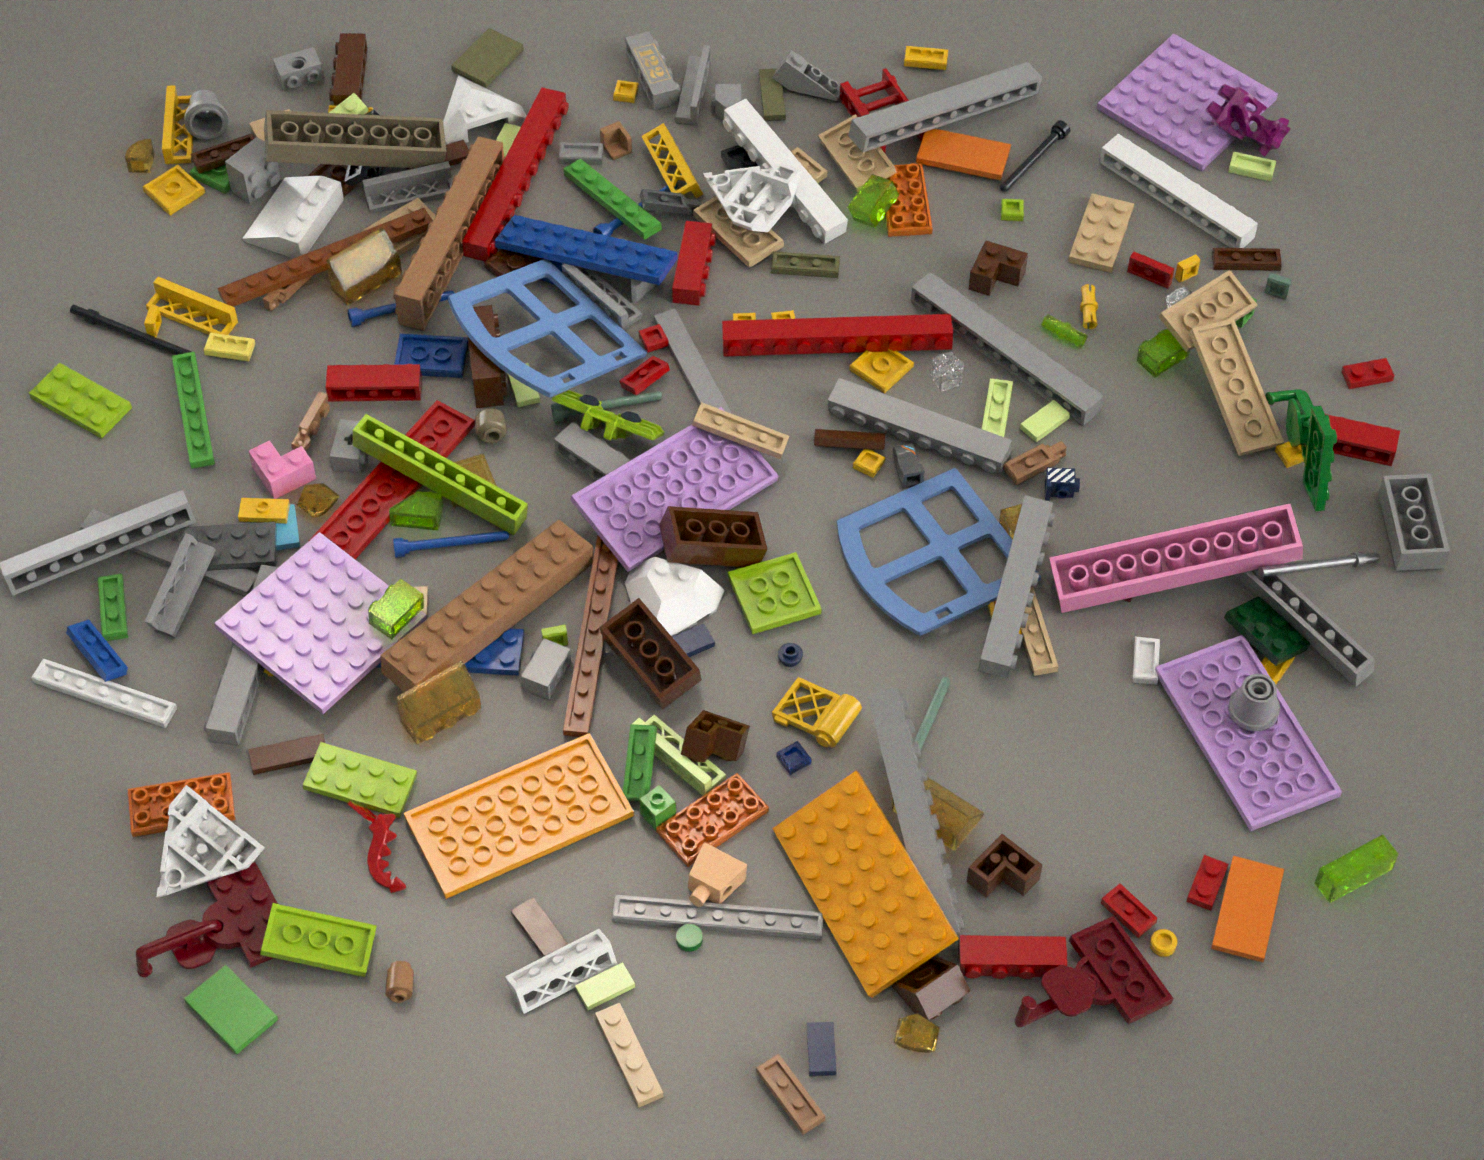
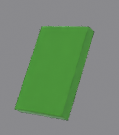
(231, 1009)

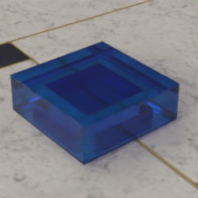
(793, 757)

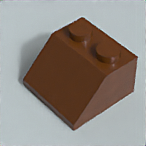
(932, 987)

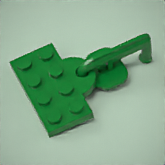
(1312, 430)

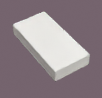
(1145, 660)

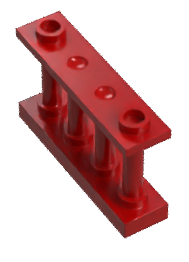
(851, 97)

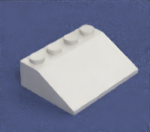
(296, 215)

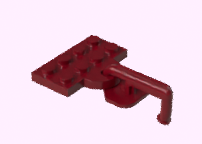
(231, 922)
(1107, 974)

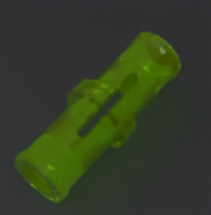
(1064, 330)

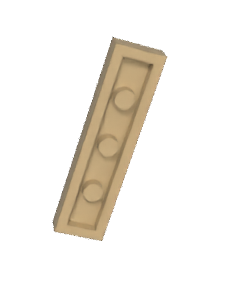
(740, 430)
(1037, 641)
(629, 1055)

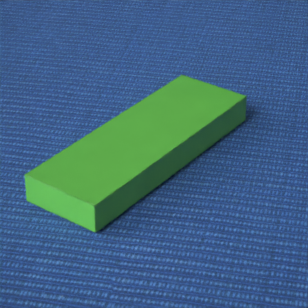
(112, 607)
(639, 761)

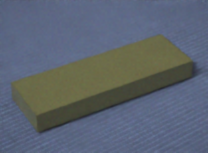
(771, 96)
(805, 264)

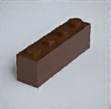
(348, 67)

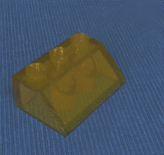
(363, 267)
(438, 703)
(953, 813)

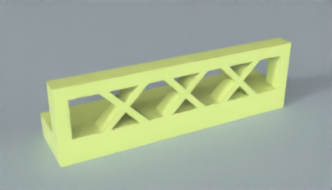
(679, 763)

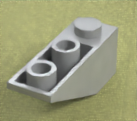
(804, 78)

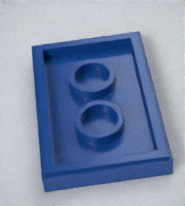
(436, 354)

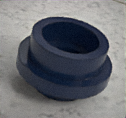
(790, 660)

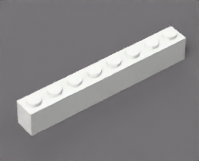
(766, 150)
(1178, 192)

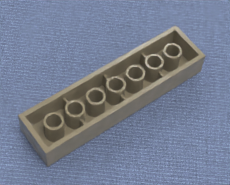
(353, 139)

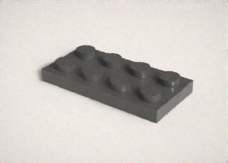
(237, 544)

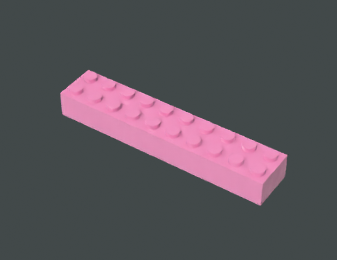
(1176, 558)

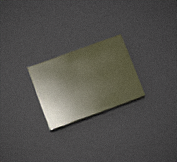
(487, 57)

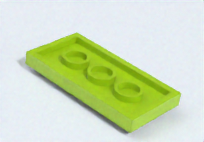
(80, 400)
(360, 779)
(318, 940)

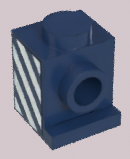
(1061, 483)

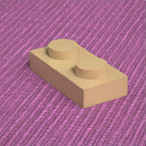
(813, 168)

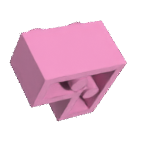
(282, 472)

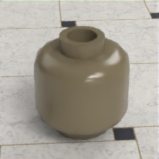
(490, 425)

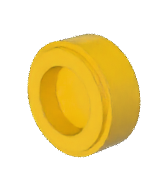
(1163, 942)

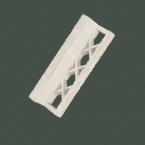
(561, 965)

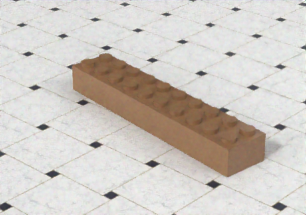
(442, 246)
(489, 607)

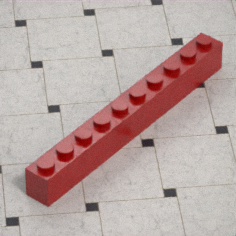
(515, 174)
(837, 335)

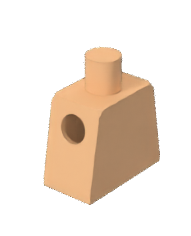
(714, 876)

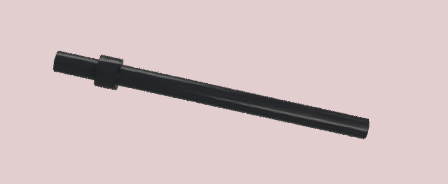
(94, 317)

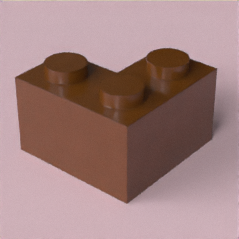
(994, 264)
(714, 735)
(1005, 863)

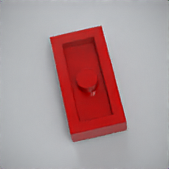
(1150, 269)
(1367, 373)
(644, 375)
(1207, 882)
(1129, 910)

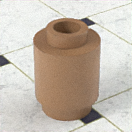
(399, 981)

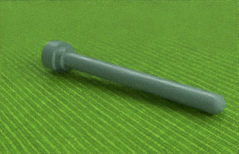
(560, 411)
(932, 711)

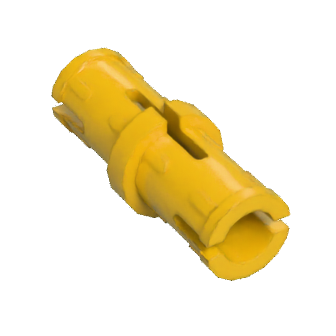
(1089, 306)

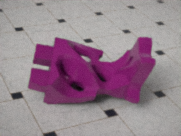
(1268, 132)

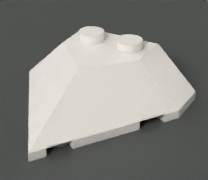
(475, 106)
(754, 195)
(674, 593)
(201, 845)

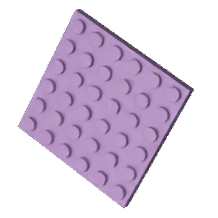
(1169, 97)
(313, 623)

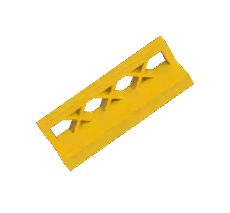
(172, 129)
(679, 161)
(199, 304)

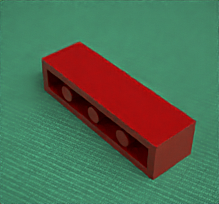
(692, 263)
(374, 382)
(1364, 440)
(1010, 955)

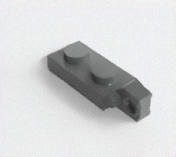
(668, 202)

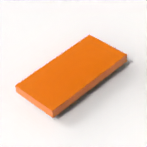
(963, 153)
(911, 210)
(151, 803)
(712, 818)
(1247, 909)

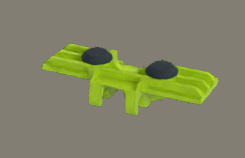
(616, 425)

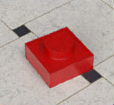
(653, 338)

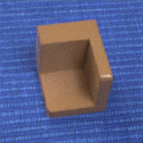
(616, 140)

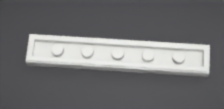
(104, 693)

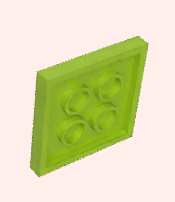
(774, 593)

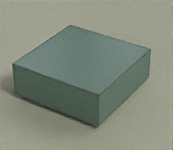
(1278, 286)

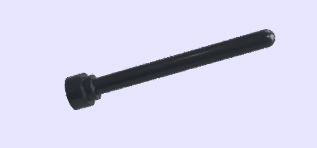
(1058, 132)

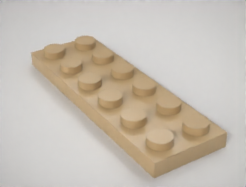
(1236, 387)

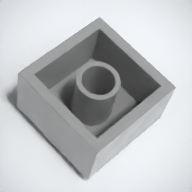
(250, 173)

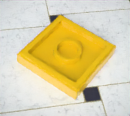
(173, 189)
(881, 368)

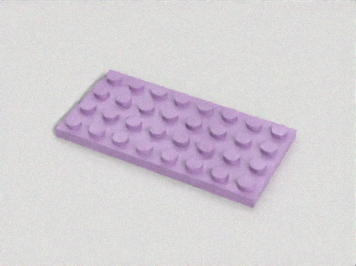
(682, 471)
(1263, 771)

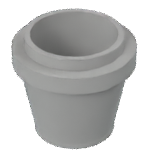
(205, 116)
(1255, 703)

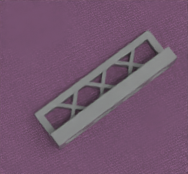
(693, 88)
(407, 183)
(616, 311)
(179, 586)

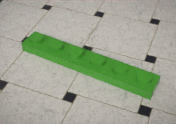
(612, 199)
(193, 410)

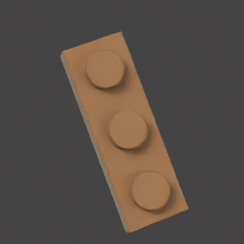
(790, 1094)

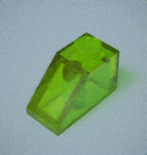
(418, 511)

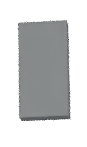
(589, 152)

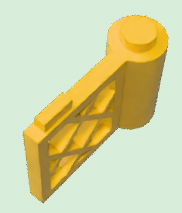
(835, 716)

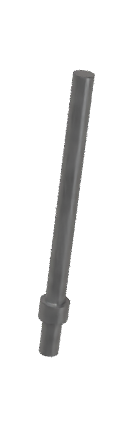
(1355, 559)

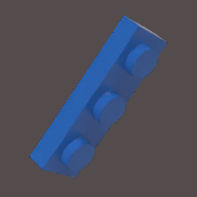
(97, 650)

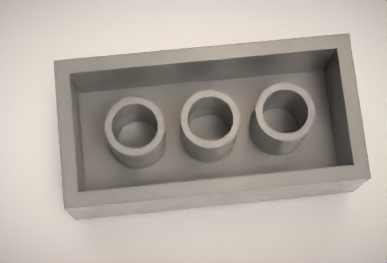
(1413, 522)

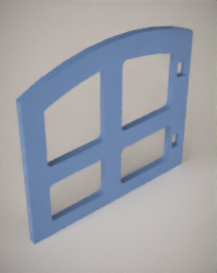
(547, 324)
(940, 547)

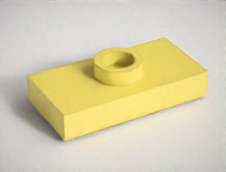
(229, 347)

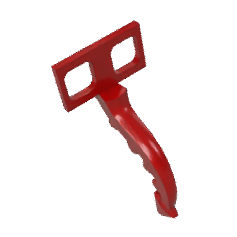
(379, 848)

